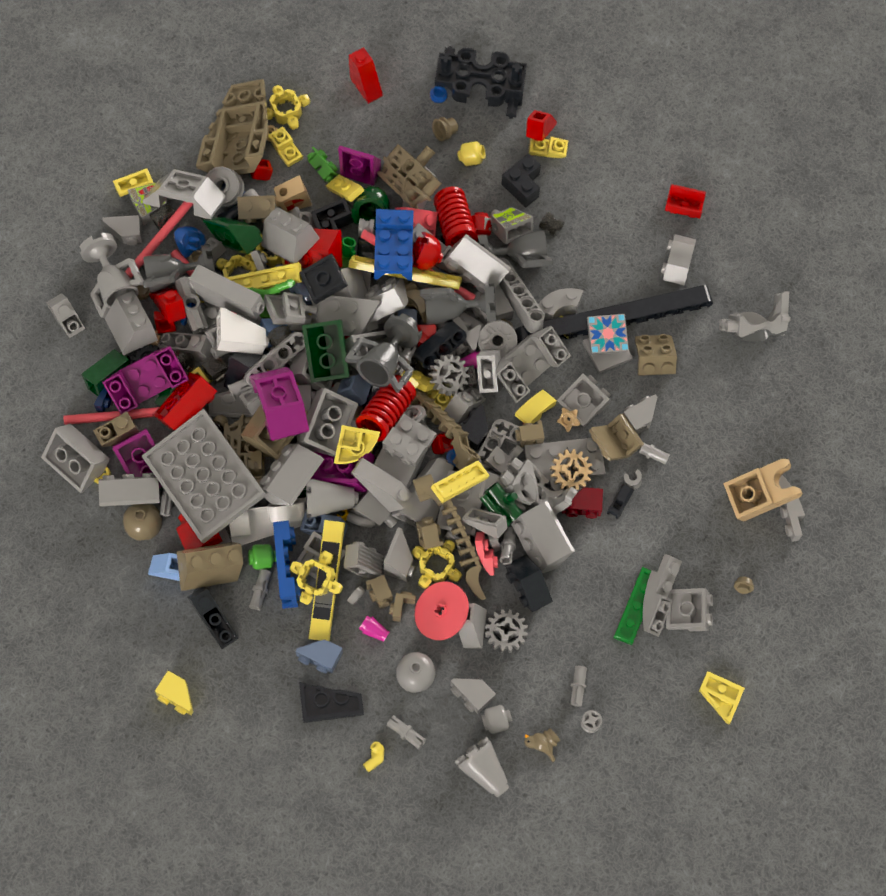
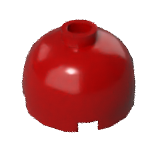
(426, 252)

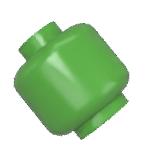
(261, 556)

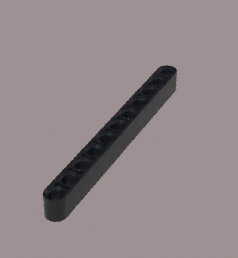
(634, 311)

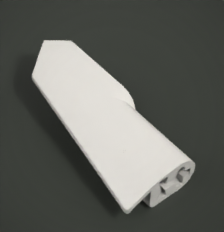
(258, 521)

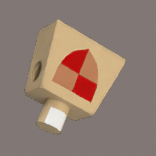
(292, 194)

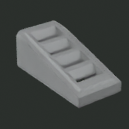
(492, 523)

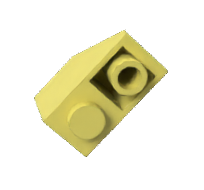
(175, 691)

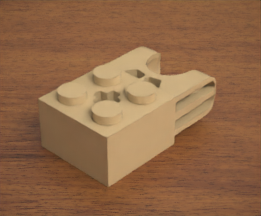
(765, 489)

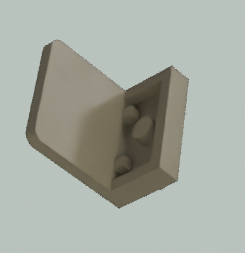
(255, 207)
(656, 354)
(616, 439)

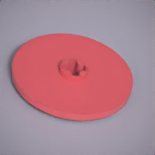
(453, 617)

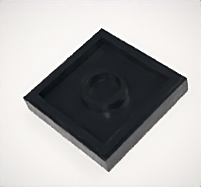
(323, 278)

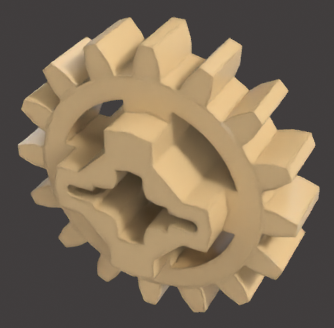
(579, 471)

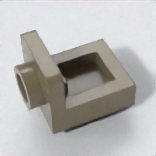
(396, 608)

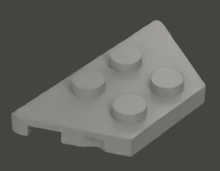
(353, 311)

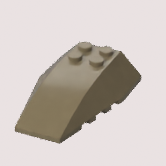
(238, 132)

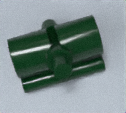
(501, 503)

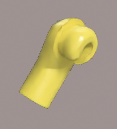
(377, 756)

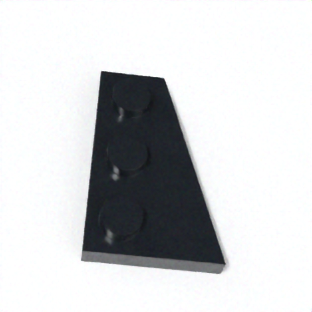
(328, 704)

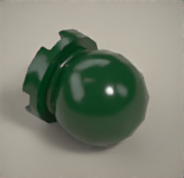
(367, 203)

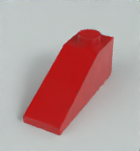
(169, 304)

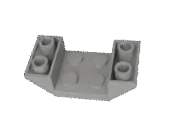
(187, 188)
(530, 360)

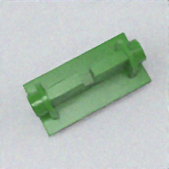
(318, 159)

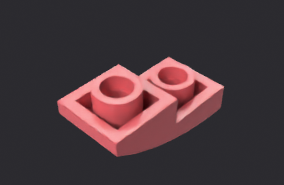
(485, 554)

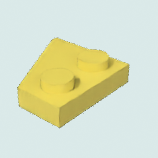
(721, 695)

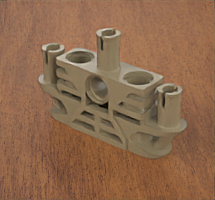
(409, 176)
(251, 457)

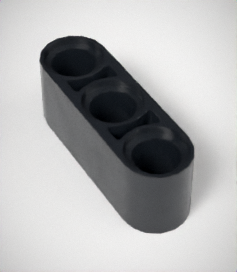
(439, 344)

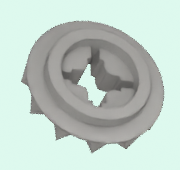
(418, 412)

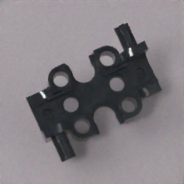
(508, 88)

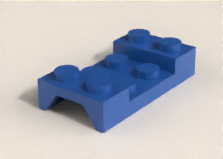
(393, 243)
(284, 539)

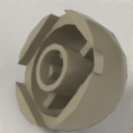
(142, 521)

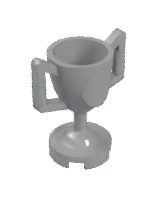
(112, 279)

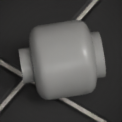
(496, 719)

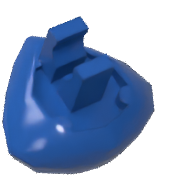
(189, 240)

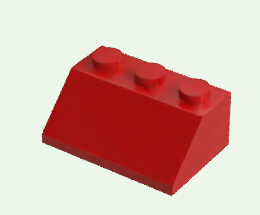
(329, 242)
(185, 402)

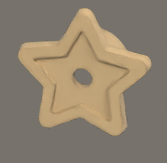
(563, 420)

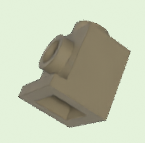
(530, 434)
(429, 533)
(379, 591)

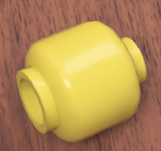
(471, 153)

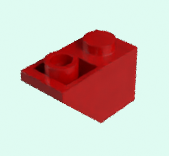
(539, 125)

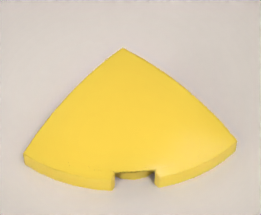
(354, 444)

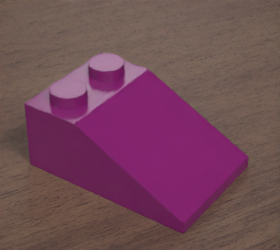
(358, 165)
(131, 451)
(340, 473)

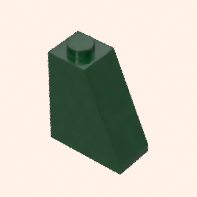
(104, 369)

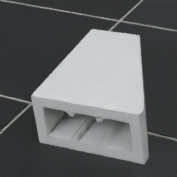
(239, 334)

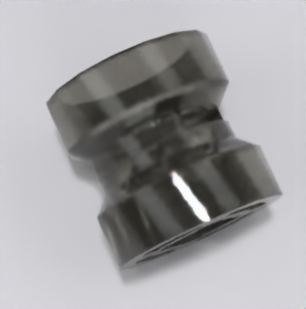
(551, 224)

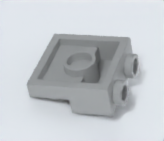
(275, 309)
(585, 398)
(408, 440)
(690, 610)

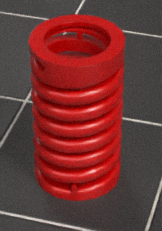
(454, 215)
(386, 408)

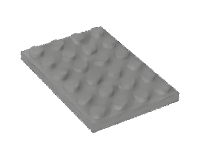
(203, 476)

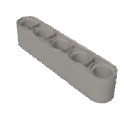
(522, 300)

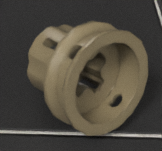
(444, 128)

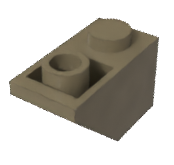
(116, 430)

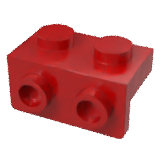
(685, 201)

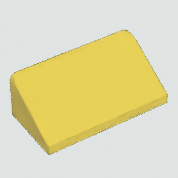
(132, 181)

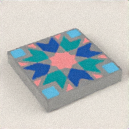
(607, 334)

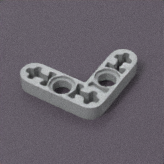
(499, 437)

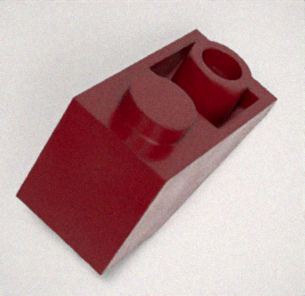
(586, 502)

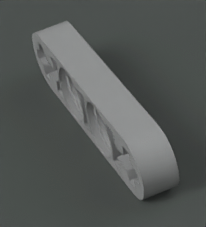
(273, 355)

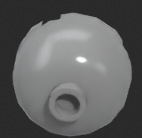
(415, 672)

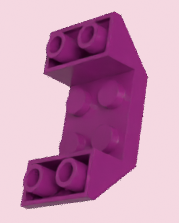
(145, 379)
(280, 402)

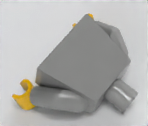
(369, 513)

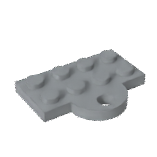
(543, 454)

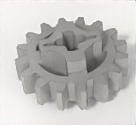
(443, 369)
(498, 629)

